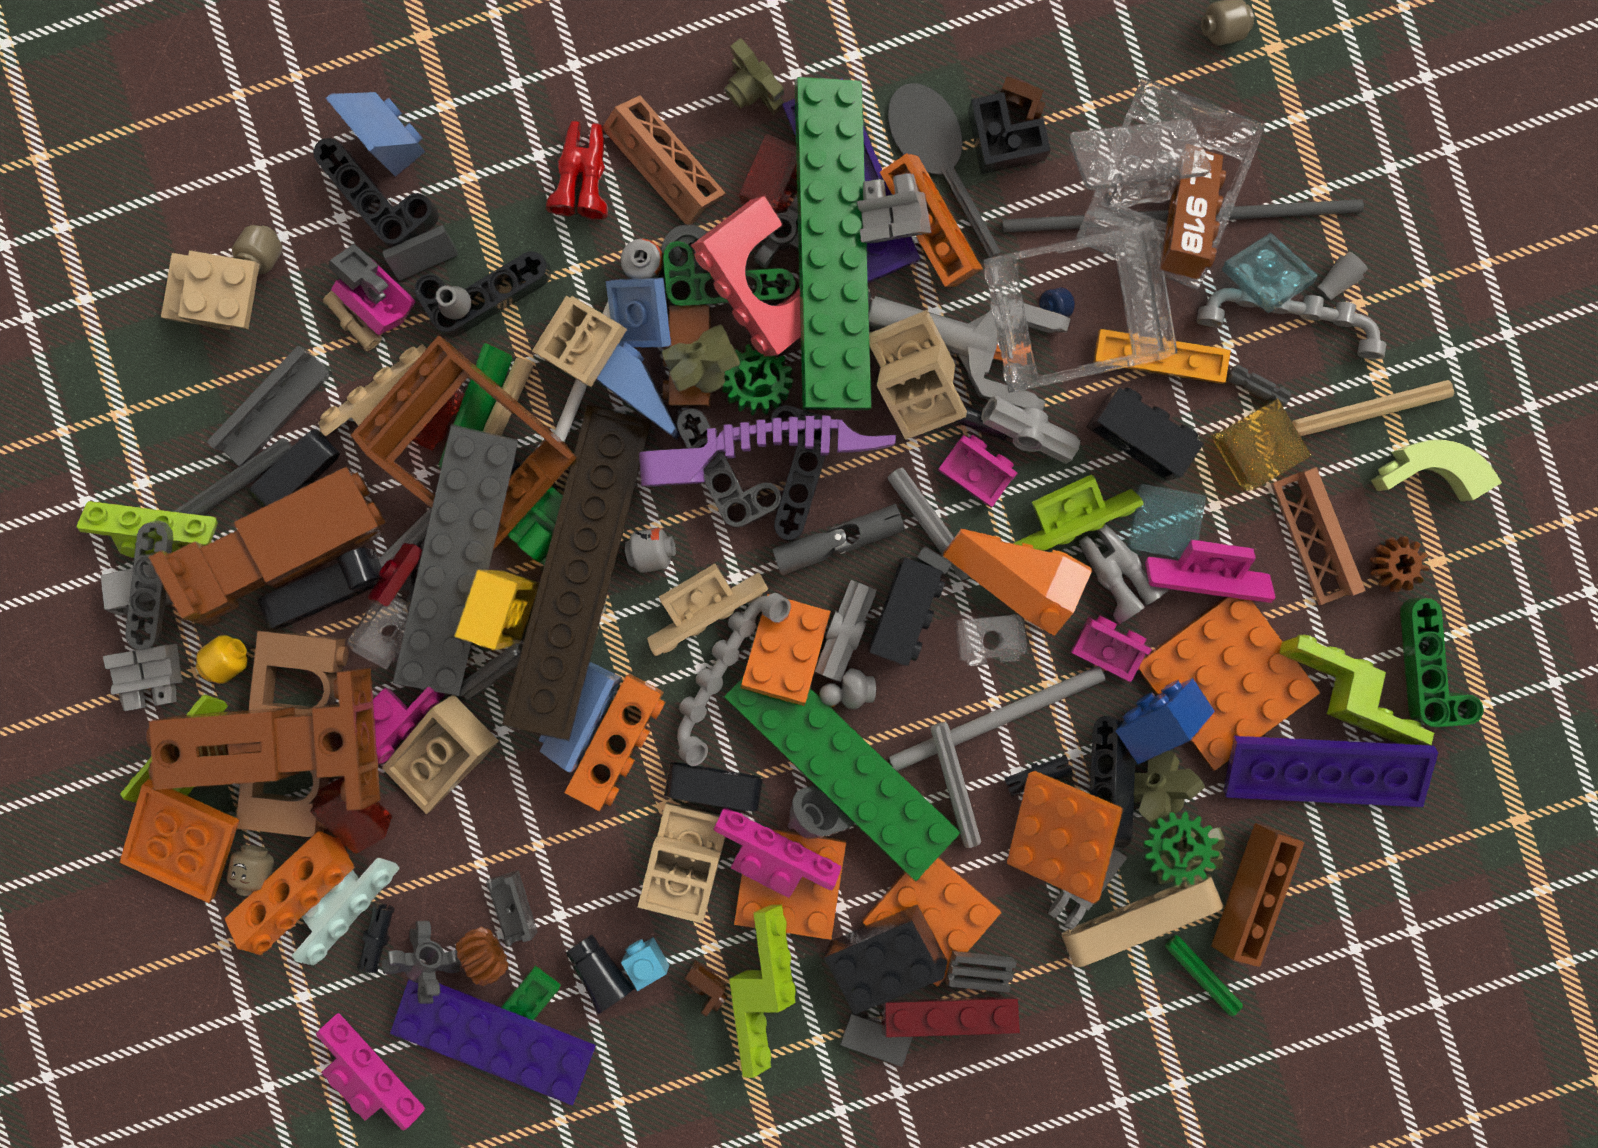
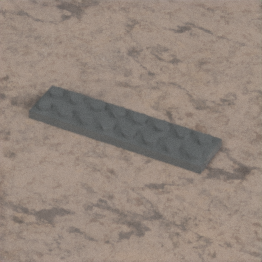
(455, 546)

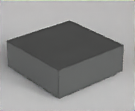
(934, 560)

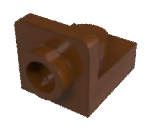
(1023, 95)
(705, 981)

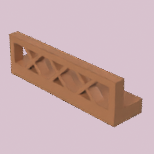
(657, 161)
(1328, 530)

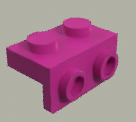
(380, 316)
(978, 470)
(1111, 649)

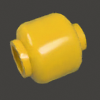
(221, 659)

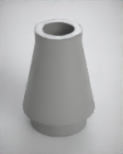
(1343, 275)
(458, 306)

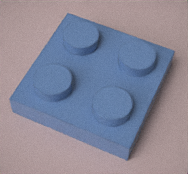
(640, 309)

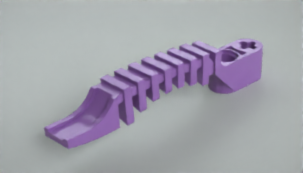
(688, 464)

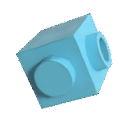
(644, 963)

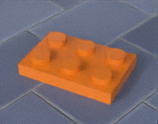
(786, 654)

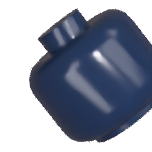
(1058, 301)

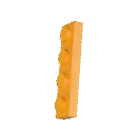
(1190, 362)

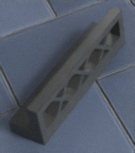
(270, 406)

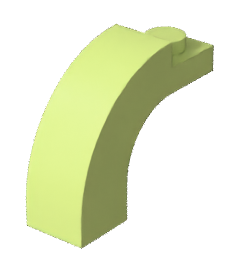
(1460, 465)

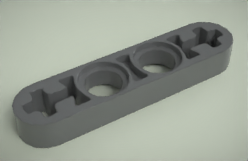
(143, 584)

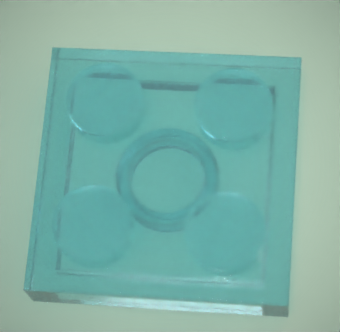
(1269, 272)
(1166, 521)

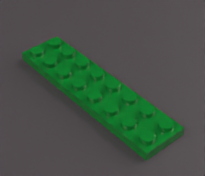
(851, 776)

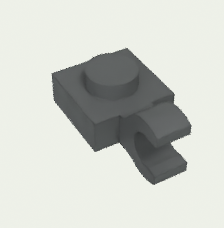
(359, 269)

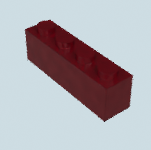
(950, 1017)

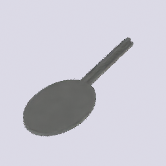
(929, 129)

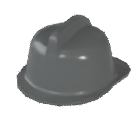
(816, 815)

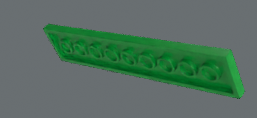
(830, 245)

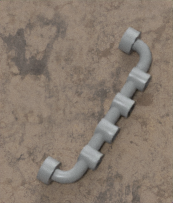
(1309, 309)
(773, 607)

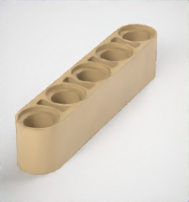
(1141, 921)

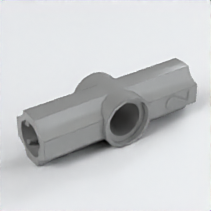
(1030, 429)
(845, 630)

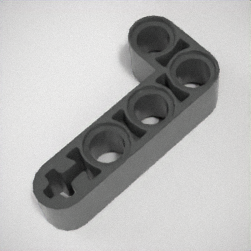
(721, 466)

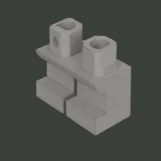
(893, 215)
(145, 669)

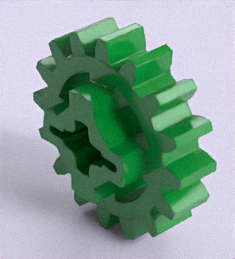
(763, 391)
(1196, 850)

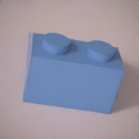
(379, 128)
(631, 381)

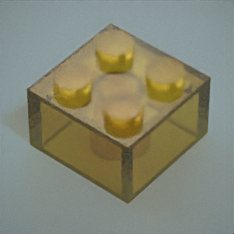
(1261, 445)

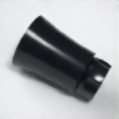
(599, 974)

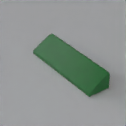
(477, 402)

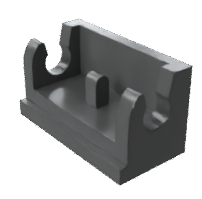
(512, 907)

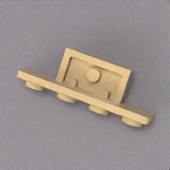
(364, 400)
(700, 603)

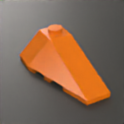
(1028, 580)

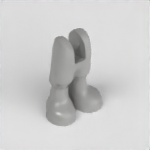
(1109, 571)

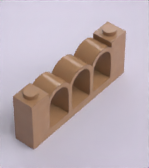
(299, 651)

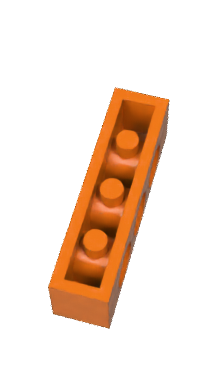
(946, 244)
(584, 784)
(289, 893)

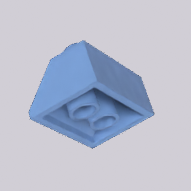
(595, 698)

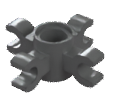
(773, 243)
(416, 969)

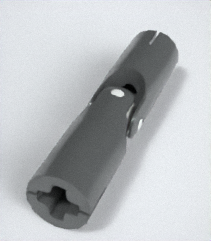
(820, 546)

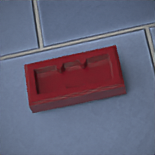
(394, 574)

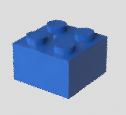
(1164, 720)

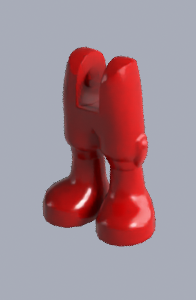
(575, 161)

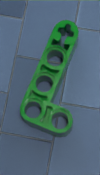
(697, 281)
(1434, 661)

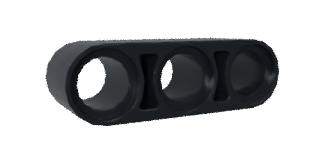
(295, 469)
(713, 786)

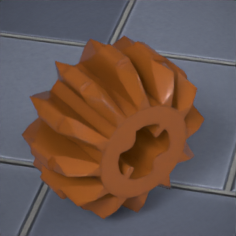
(1391, 555)
(482, 956)

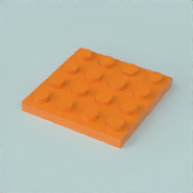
(1238, 670)

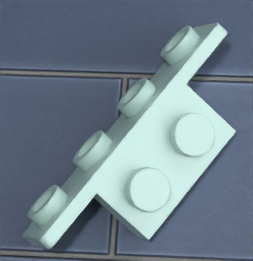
(340, 908)

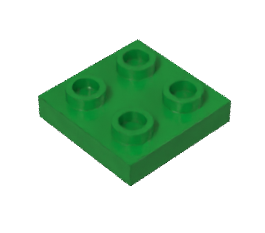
(536, 528)

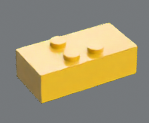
(497, 609)

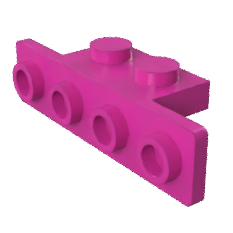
(1212, 571)
(396, 721)
(773, 858)
(364, 1077)

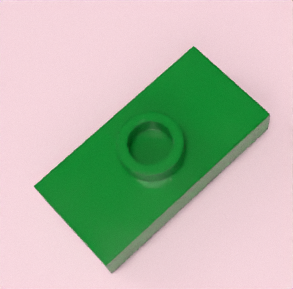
(532, 994)

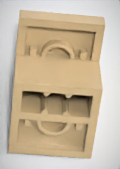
(210, 290)
(579, 340)
(916, 375)
(682, 864)

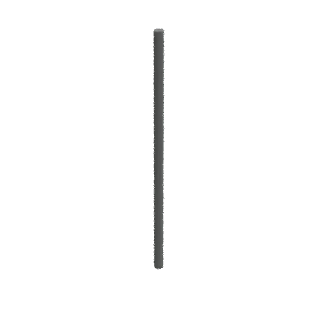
(1237, 213)

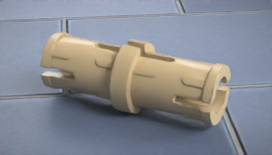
(352, 322)

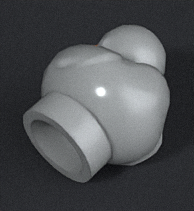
(854, 690)

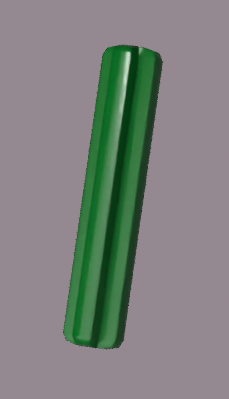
(1204, 975)

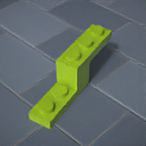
(1355, 691)
(762, 990)

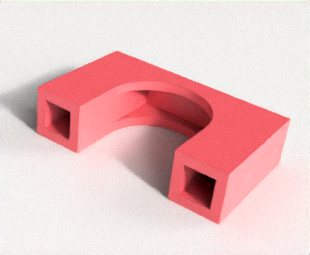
(725, 254)

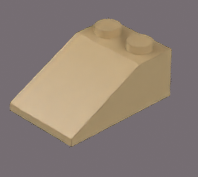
(439, 753)

